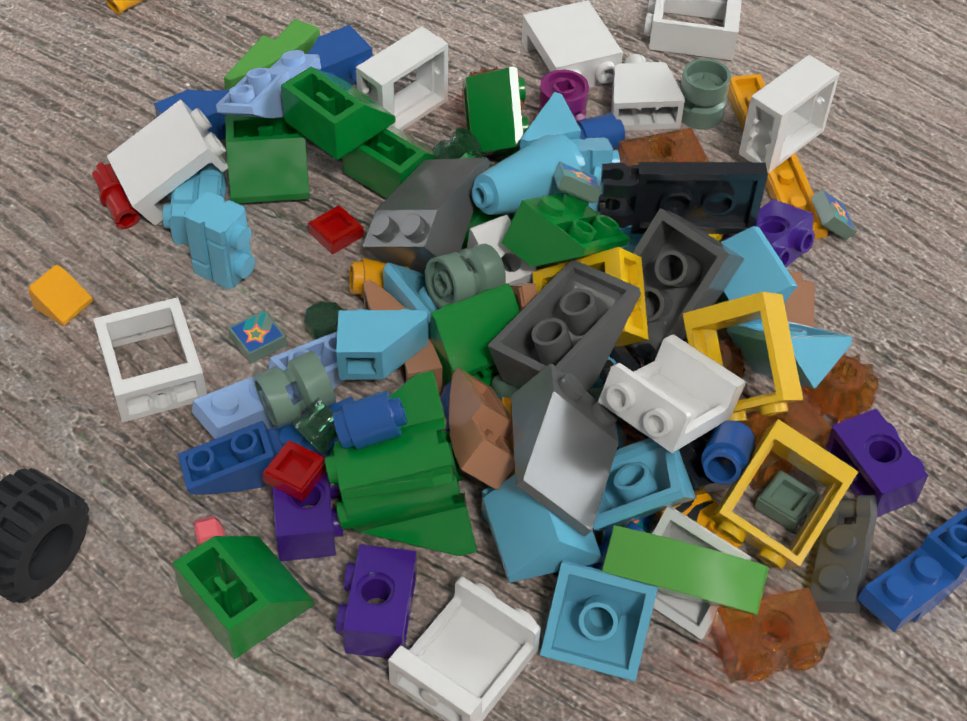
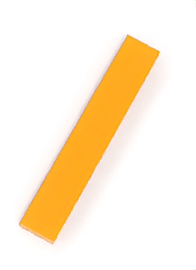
(787, 181)

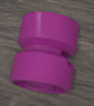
(571, 85)

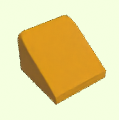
(59, 295)

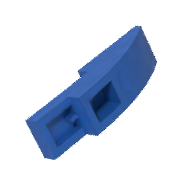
(240, 457)
(922, 577)

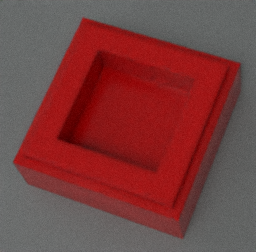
(335, 229)
(295, 470)

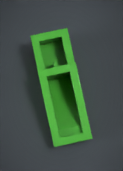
(269, 50)
(686, 570)

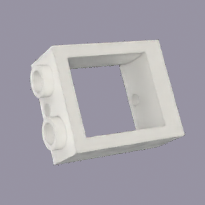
(693, 37)
(416, 51)
(788, 112)
(139, 395)

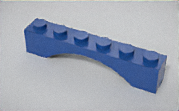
(338, 54)

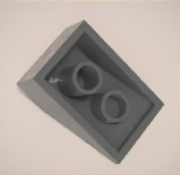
(426, 213)
(680, 273)
(566, 324)
(563, 446)

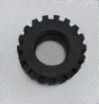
(38, 533)

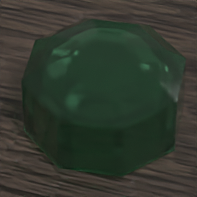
(321, 319)

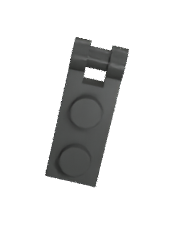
(844, 556)

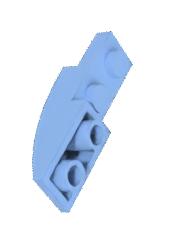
(260, 89)
(240, 404)

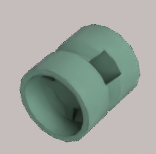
(705, 90)
(464, 274)
(308, 382)

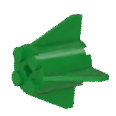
(408, 483)

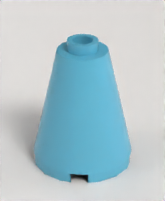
(524, 175)

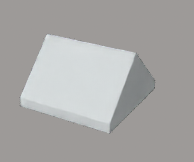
(689, 614)

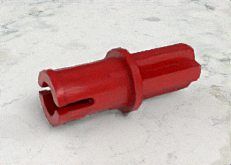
(114, 197)

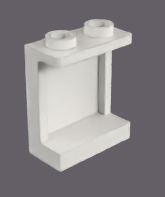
(573, 40)
(165, 157)
(674, 395)
(466, 655)

